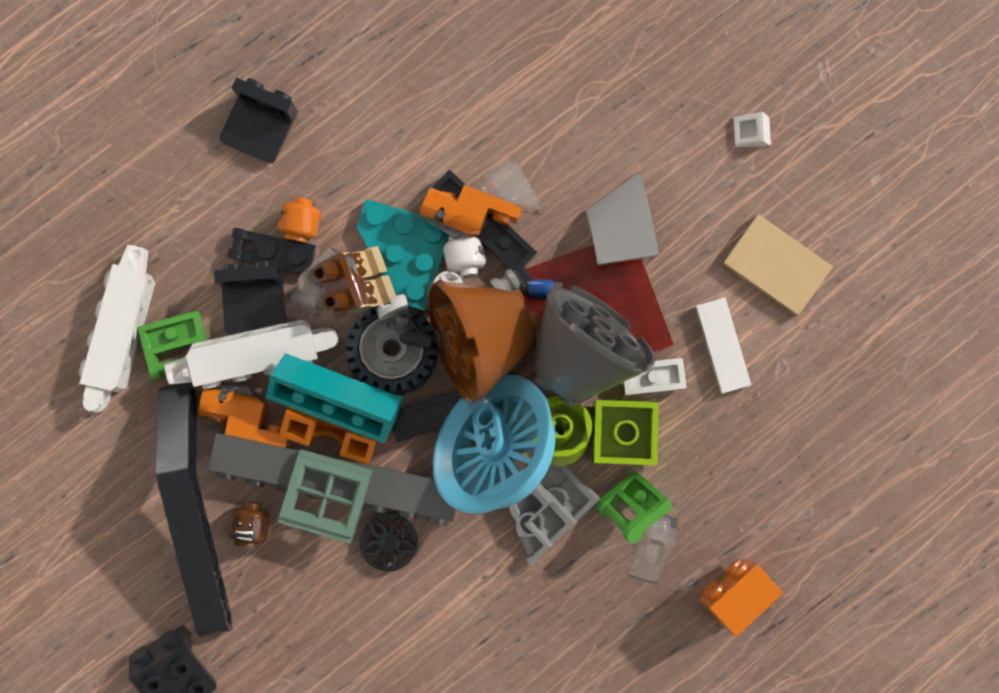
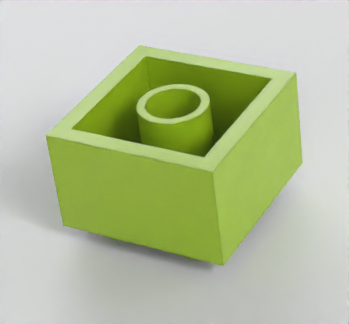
(625, 432)

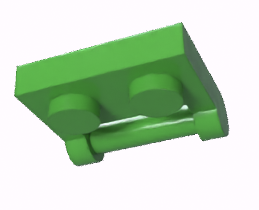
(169, 336)
(641, 499)

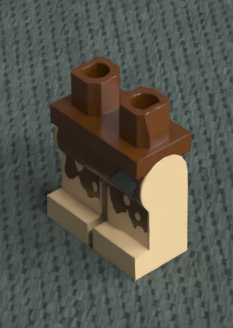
(349, 282)

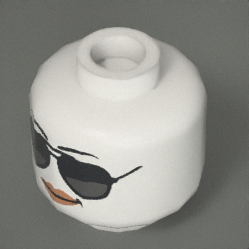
(464, 256)

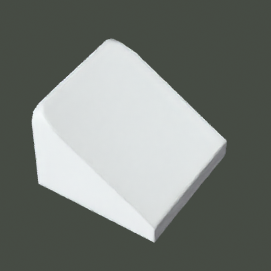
(752, 130)

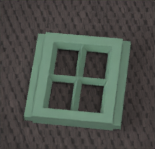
(317, 523)

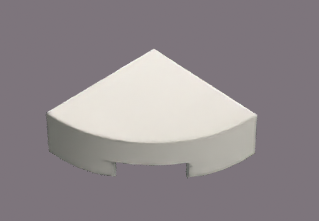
(397, 304)

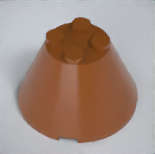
(480, 334)

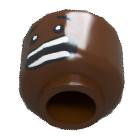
(248, 525)

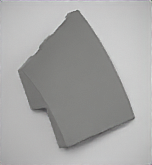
(622, 225)
(551, 510)

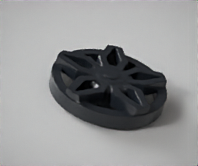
(388, 542)

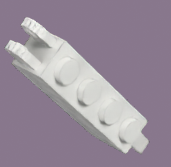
(116, 332)
(248, 353)

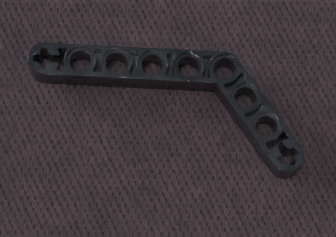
(186, 509)

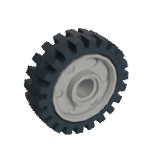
(389, 373)

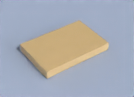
(777, 265)

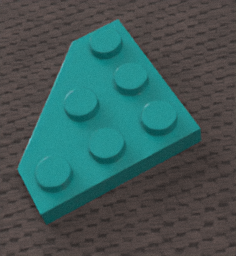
(408, 248)

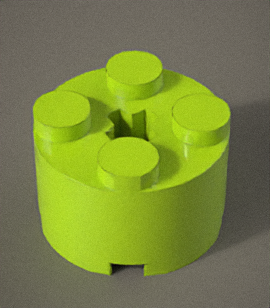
(577, 431)

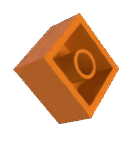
(740, 595)

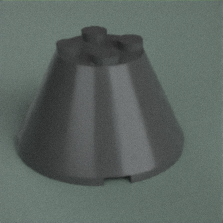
(585, 346)

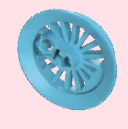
(500, 439)

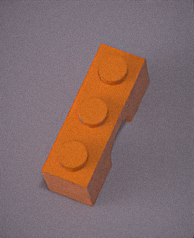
(304, 427)

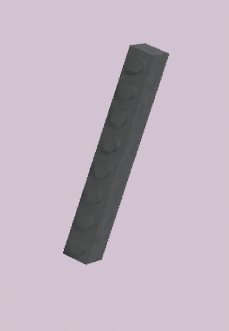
(274, 464)

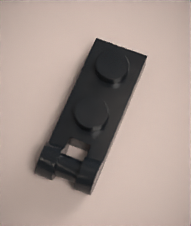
(284, 253)

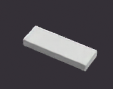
(722, 345)

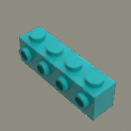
(333, 398)

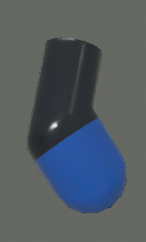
(532, 287)

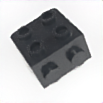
(258, 120)
(251, 296)
(169, 666)

